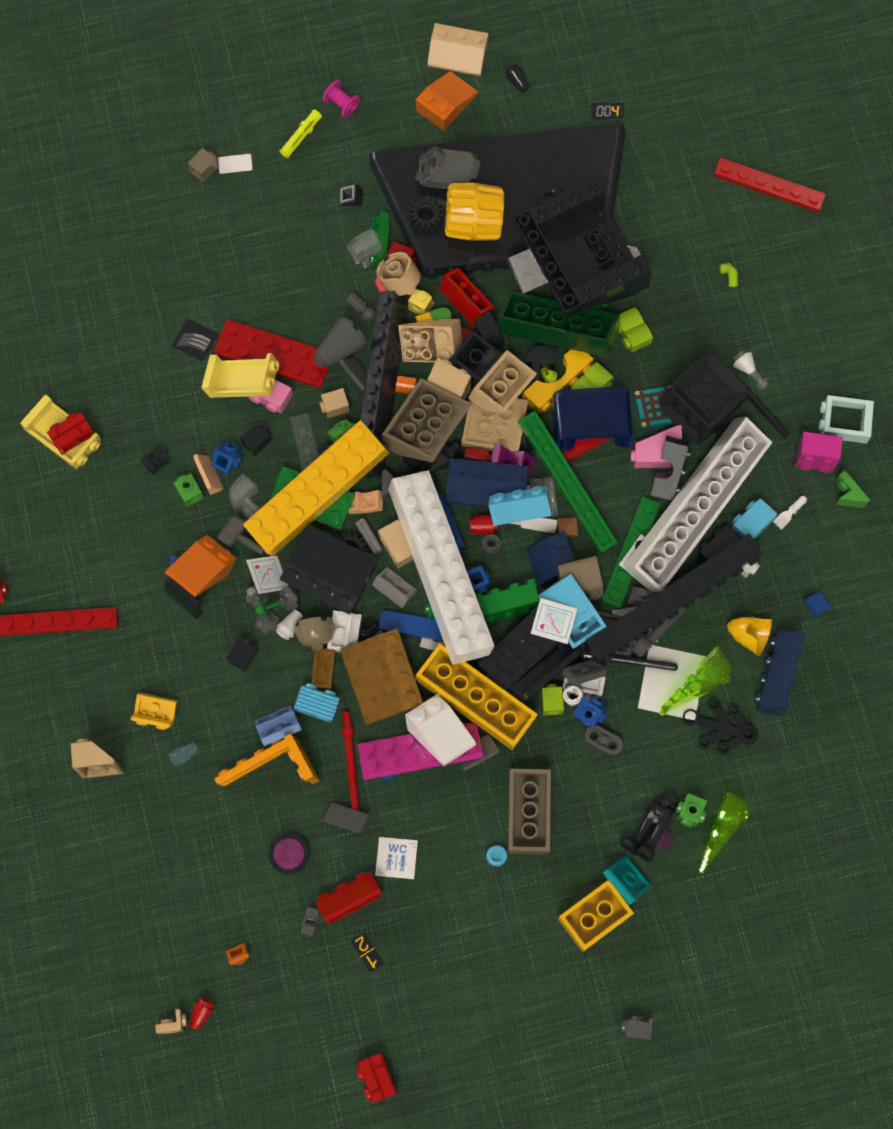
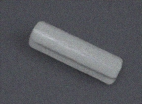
(368, 536)

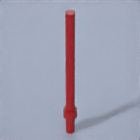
(347, 733)

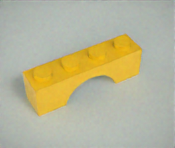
(540, 394)

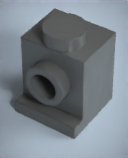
(637, 1028)

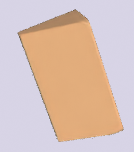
(208, 473)

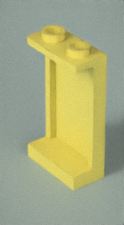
(240, 377)
(43, 417)

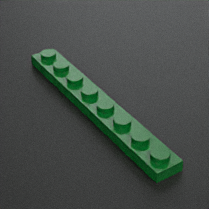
(567, 482)

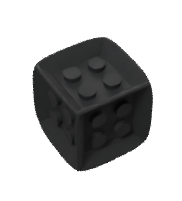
(703, 398)

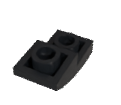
(488, 330)

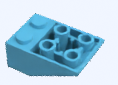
(587, 620)

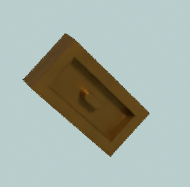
(323, 668)

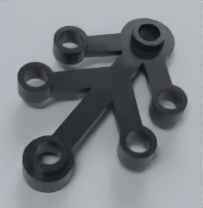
(724, 728)

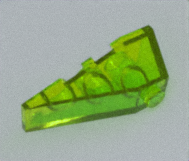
(710, 675)
(728, 819)

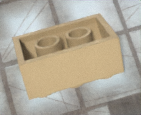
(457, 49)
(502, 384)
(92, 761)

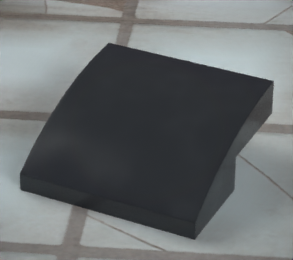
(182, 598)

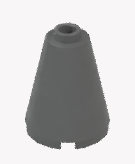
(339, 343)

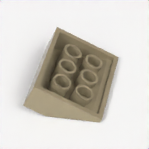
(424, 422)

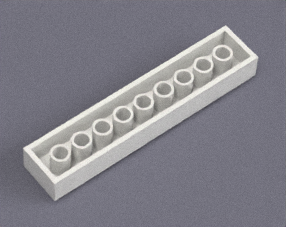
(697, 504)
(440, 567)

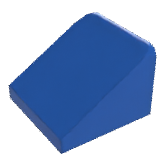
(817, 604)

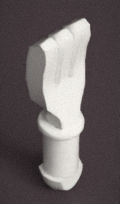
(785, 517)

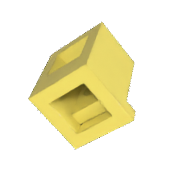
(421, 300)

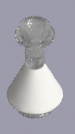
(745, 363)

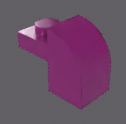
(505, 456)

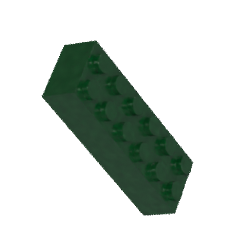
(544, 322)

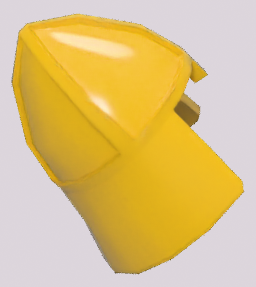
(751, 632)

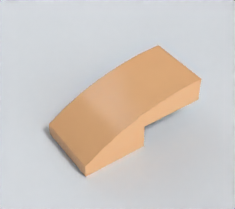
(367, 502)

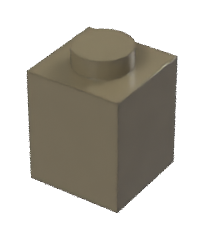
(203, 164)

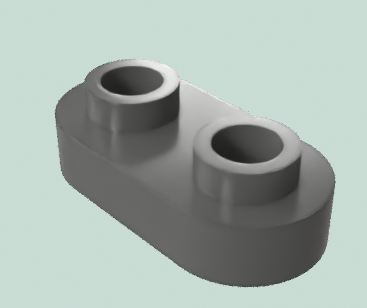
(604, 738)

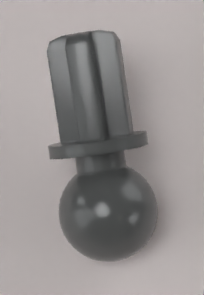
(368, 313)

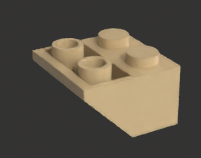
(450, 378)

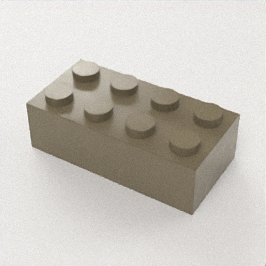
(529, 811)

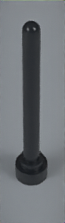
(635, 661)

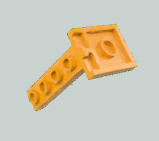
(262, 756)

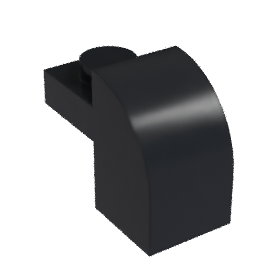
(541, 357)

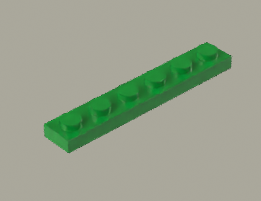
(620, 577)

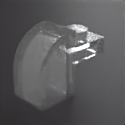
(364, 247)
(241, 494)

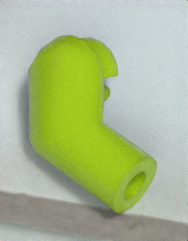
(732, 273)
(548, 375)

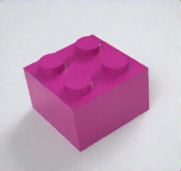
(818, 452)

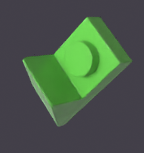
(854, 495)

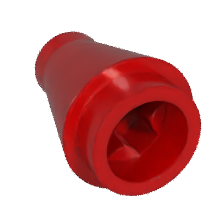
(202, 1010)

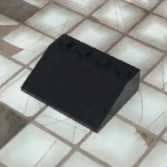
(329, 569)

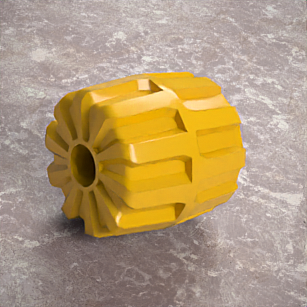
(474, 211)

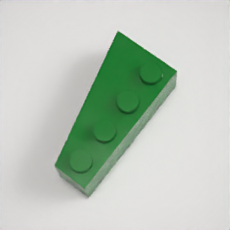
(509, 602)

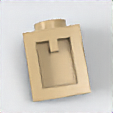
(169, 1026)

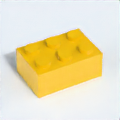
(595, 916)

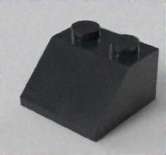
(475, 357)

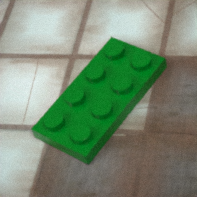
(334, 515)

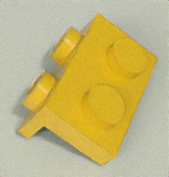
(154, 711)

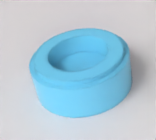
(496, 856)

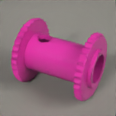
(341, 98)

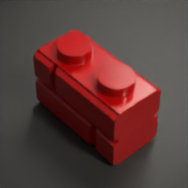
(70, 432)
(376, 1078)

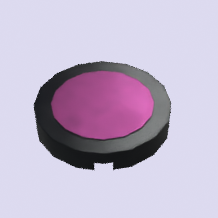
(289, 854)

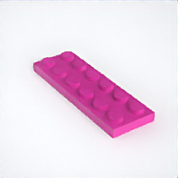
(407, 754)

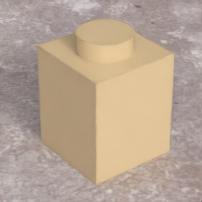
(334, 403)

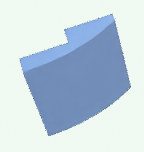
(277, 725)

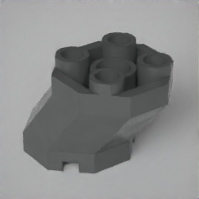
(444, 167)

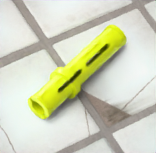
(305, 128)

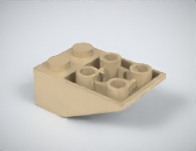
(430, 340)

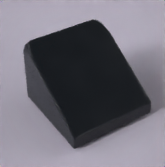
(351, 195)

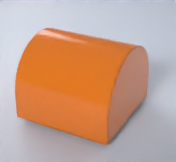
(405, 384)

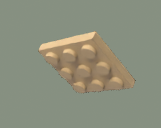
(487, 428)

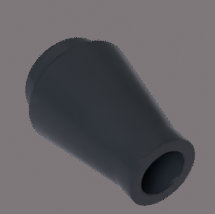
(517, 78)

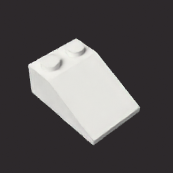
(439, 730)

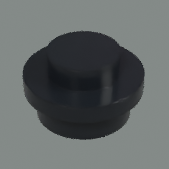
(368, 628)

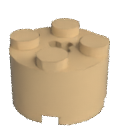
(399, 274)

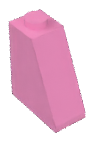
(648, 451)

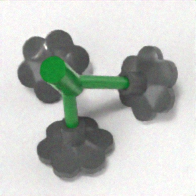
(266, 619)

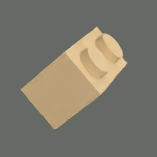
(396, 543)

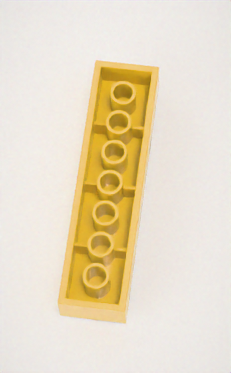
(316, 488)

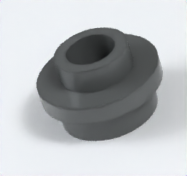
(491, 537)

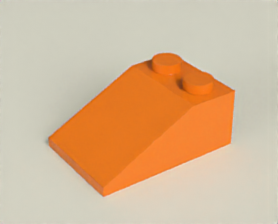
(445, 100)
(201, 566)

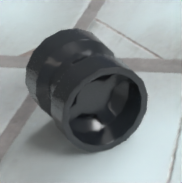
(154, 460)

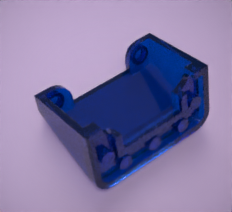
(592, 415)

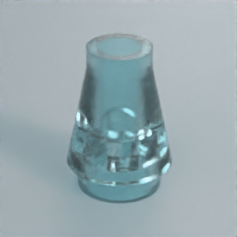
(180, 755)

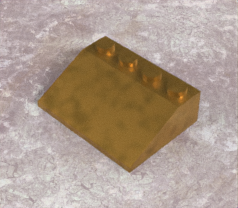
(381, 677)

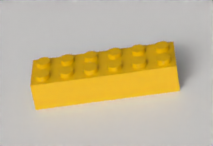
(476, 697)

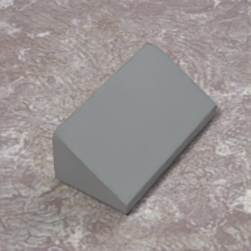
(394, 587)

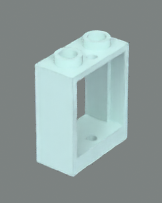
(848, 435)

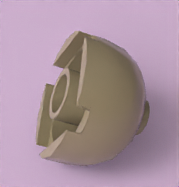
(314, 632)

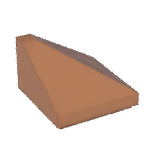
(568, 525)

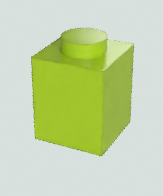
(552, 700)

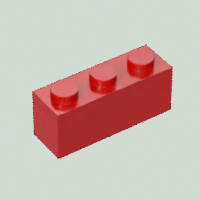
(465, 295)

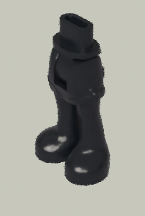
(658, 816)

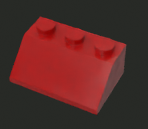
(348, 898)

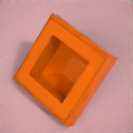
(237, 955)

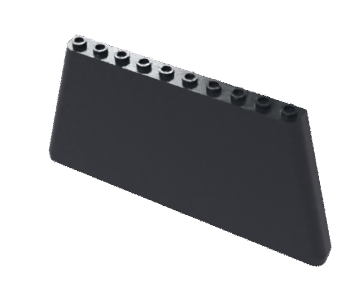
(517, 163)

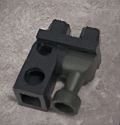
(441, 462)

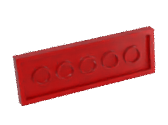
(249, 343)

